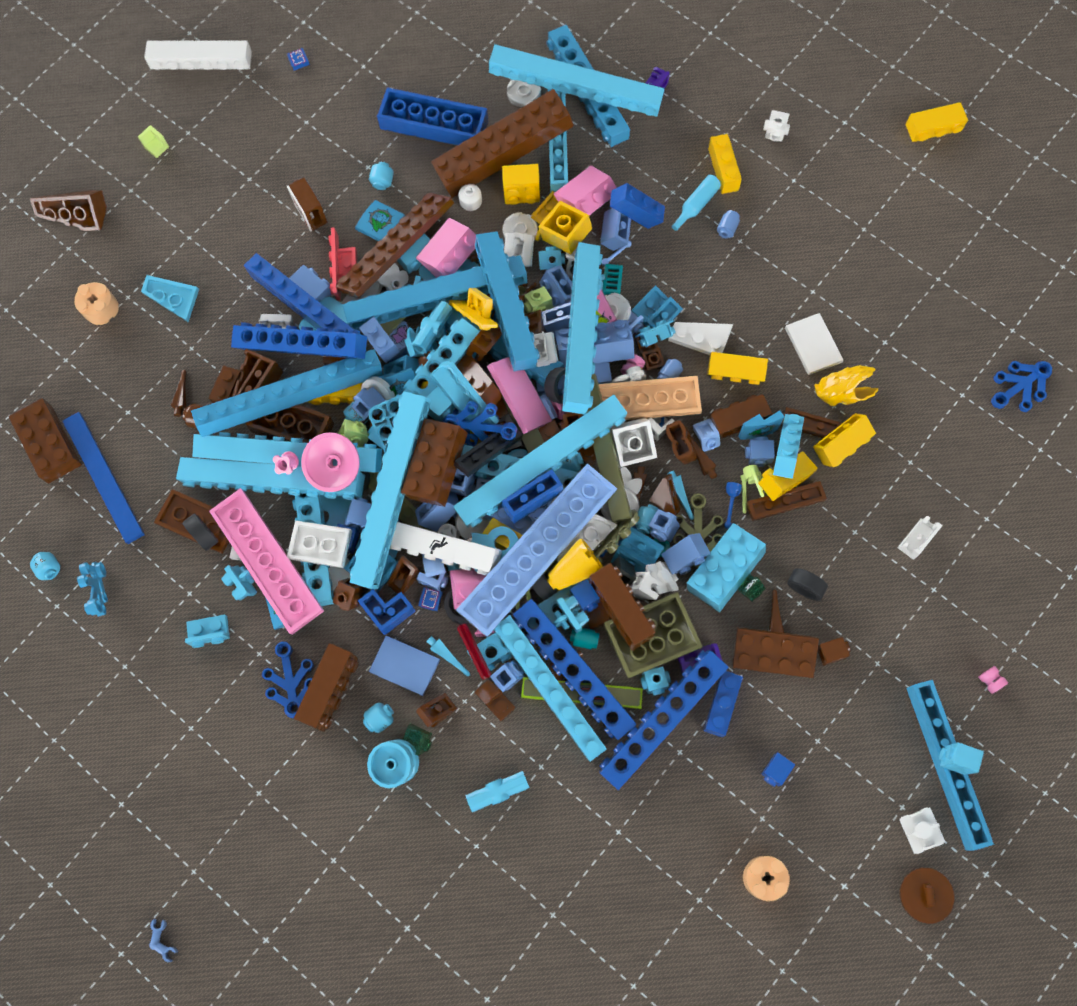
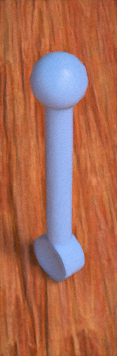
(606, 260)

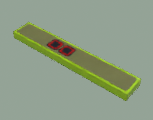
(626, 696)

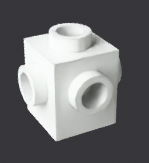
(776, 126)

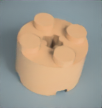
(96, 303)
(778, 882)

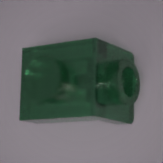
(751, 587)
(418, 738)

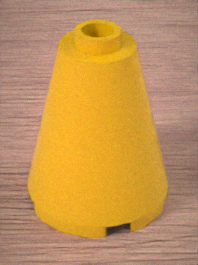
(574, 566)

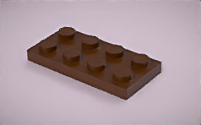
(179, 508)
(775, 652)

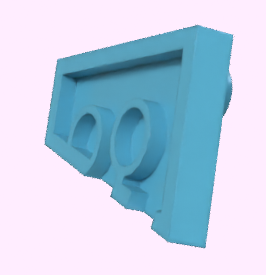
(172, 295)

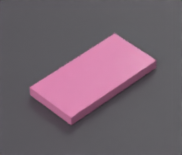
(519, 395)

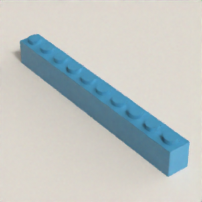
(424, 295)
(285, 393)

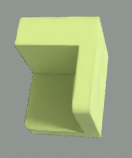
(153, 141)

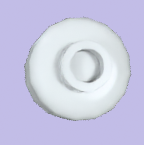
(470, 197)

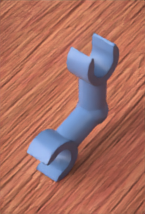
(155, 941)

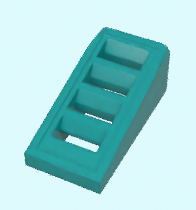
(607, 291)

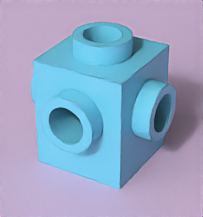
(545, 255)
(655, 687)

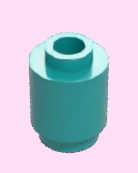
(585, 638)

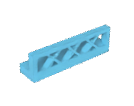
(459, 390)

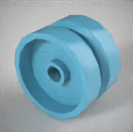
(393, 763)

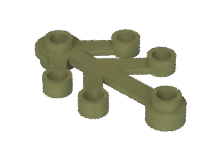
(698, 523)
(622, 530)

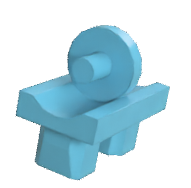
(242, 579)
(566, 606)

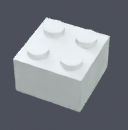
(633, 442)

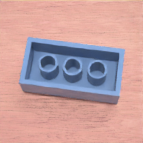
(612, 343)

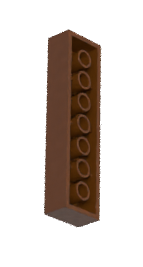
(503, 142)

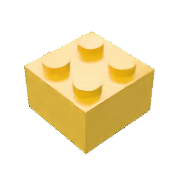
(521, 184)
(565, 227)

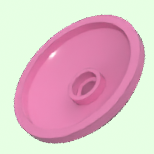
(318, 462)

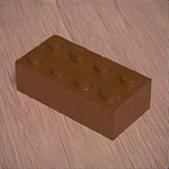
(292, 423)
(45, 440)
(433, 462)
(622, 607)
(326, 688)

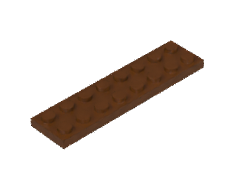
(394, 245)

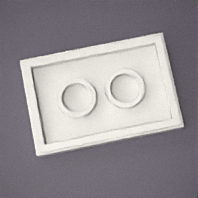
(814, 344)
(319, 544)

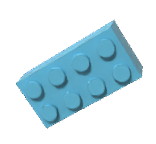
(726, 567)

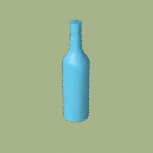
(698, 199)

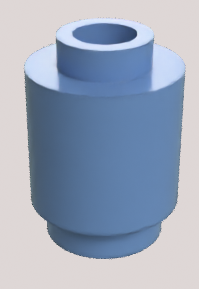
(728, 224)
(671, 369)

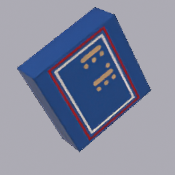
(298, 59)
(430, 599)

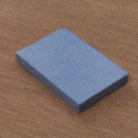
(404, 665)

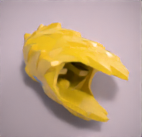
(840, 386)

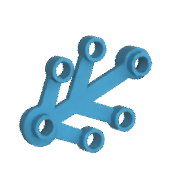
(98, 597)

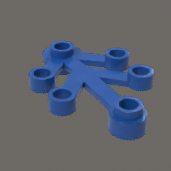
(1024, 383)
(477, 426)
(290, 683)

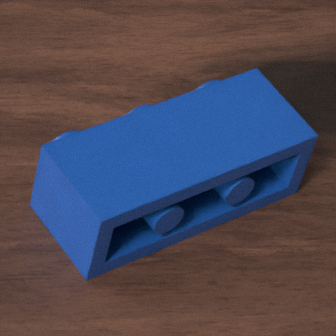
(637, 206)
(532, 496)
(723, 704)

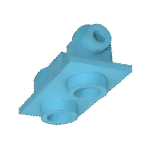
(648, 335)

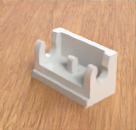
(919, 537)
(642, 586)

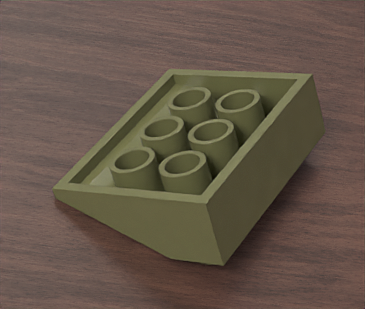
(672, 637)

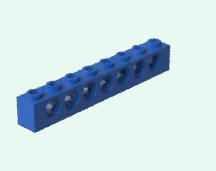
(299, 341)
(614, 729)
(618, 777)

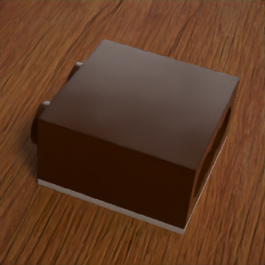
(307, 204)

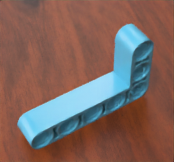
(388, 415)

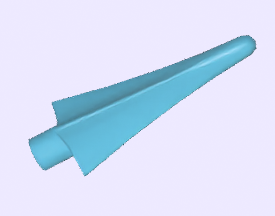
(681, 495)
(441, 650)

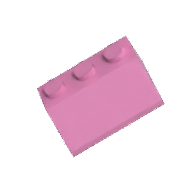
(587, 190)
(448, 248)
(463, 584)

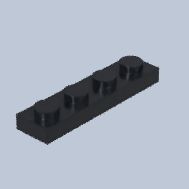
(484, 452)

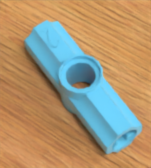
(432, 327)
(497, 791)

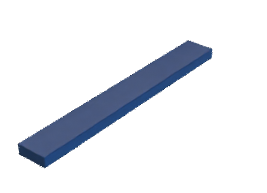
(103, 478)

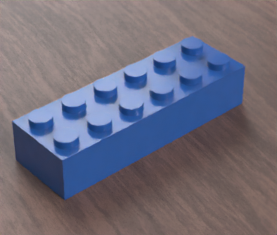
(430, 117)

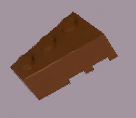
(256, 373)
(479, 380)

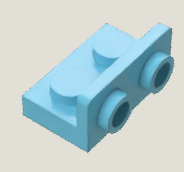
(207, 630)

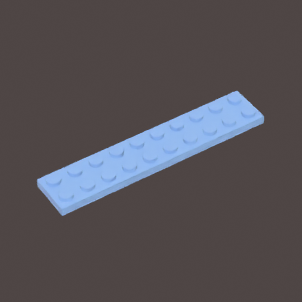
(536, 550)

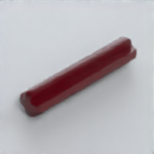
(474, 651)

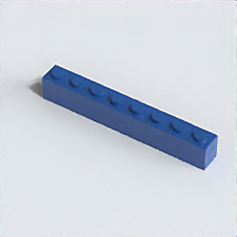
(293, 295)

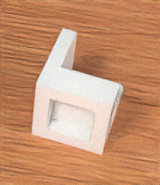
(657, 430)

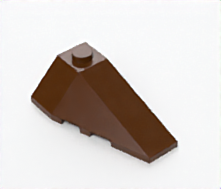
(75, 209)

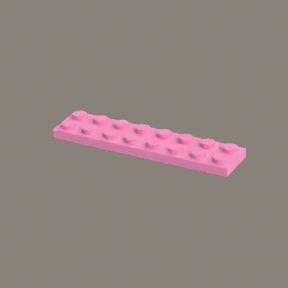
(266, 561)

